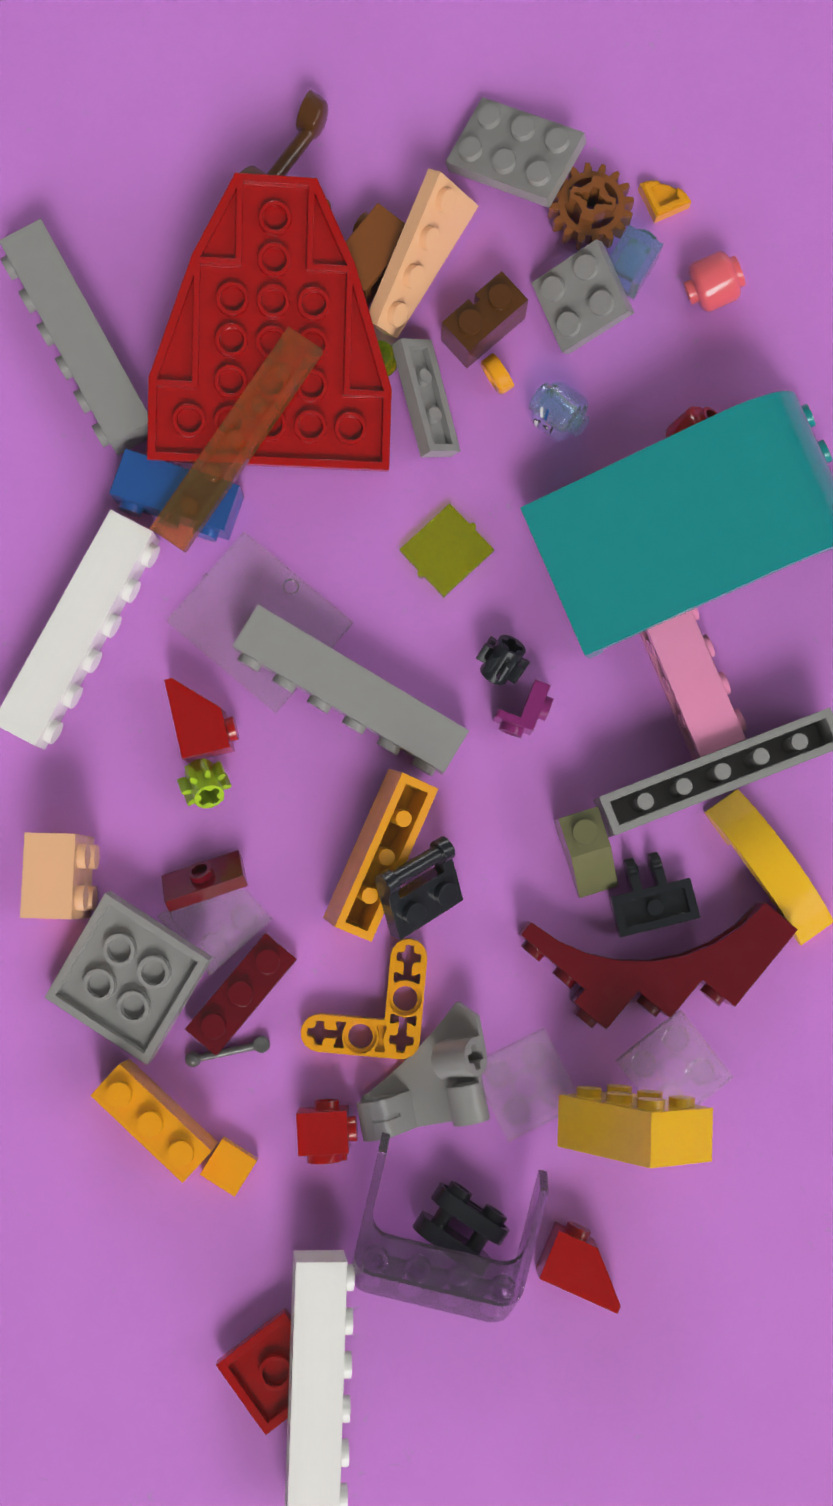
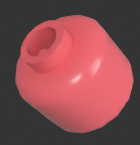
(714, 281)

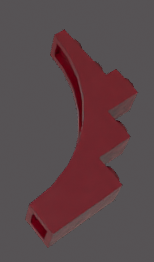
(723, 965)

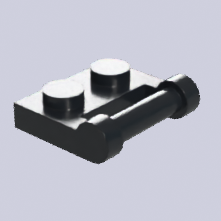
(426, 896)

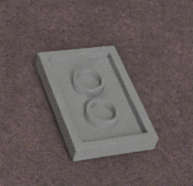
(516, 152)

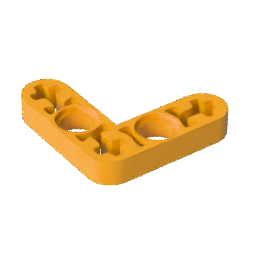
(380, 1027)

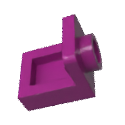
(535, 708)

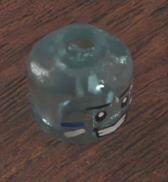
(559, 410)

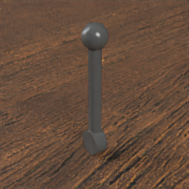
(260, 1044)

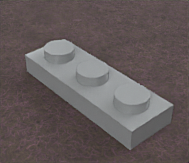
(426, 397)

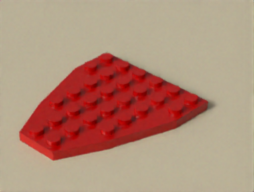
(259, 267)

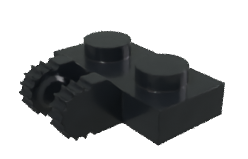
(655, 905)

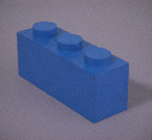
(149, 484)

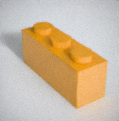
(154, 1119)

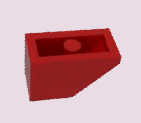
(199, 724)
(575, 1265)

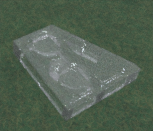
(219, 924)

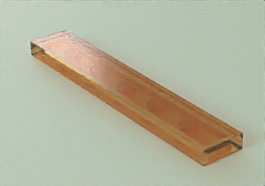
(237, 439)

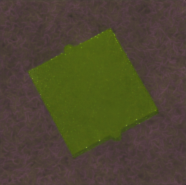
(446, 550)

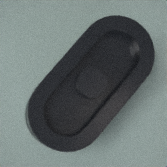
(456, 1202)

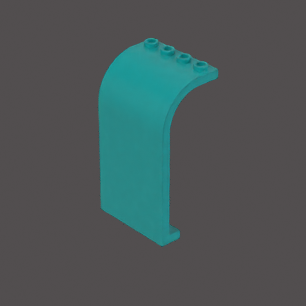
(687, 519)

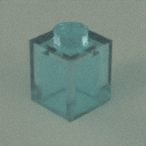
(635, 258)

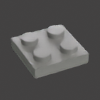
(582, 297)

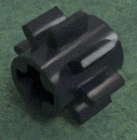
(502, 659)

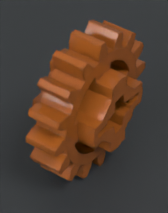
(596, 190)

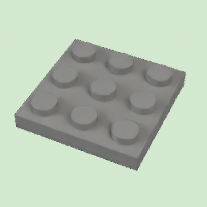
(128, 977)

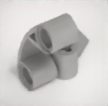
(434, 1084)

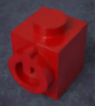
(325, 1131)

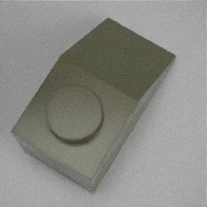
(587, 851)

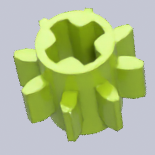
(204, 783)

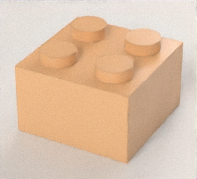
(58, 876)

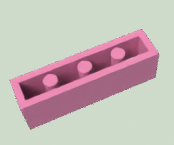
(694, 685)

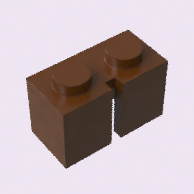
(480, 325)

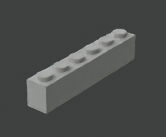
(78, 336)
(350, 690)
(716, 773)

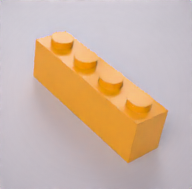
(381, 845)

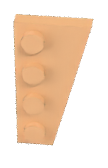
(425, 242)

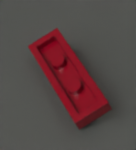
(240, 994)

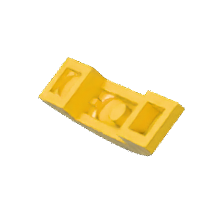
(770, 864)

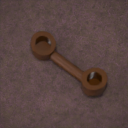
(310, 124)

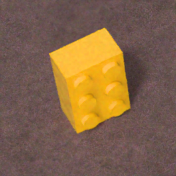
(635, 1127)

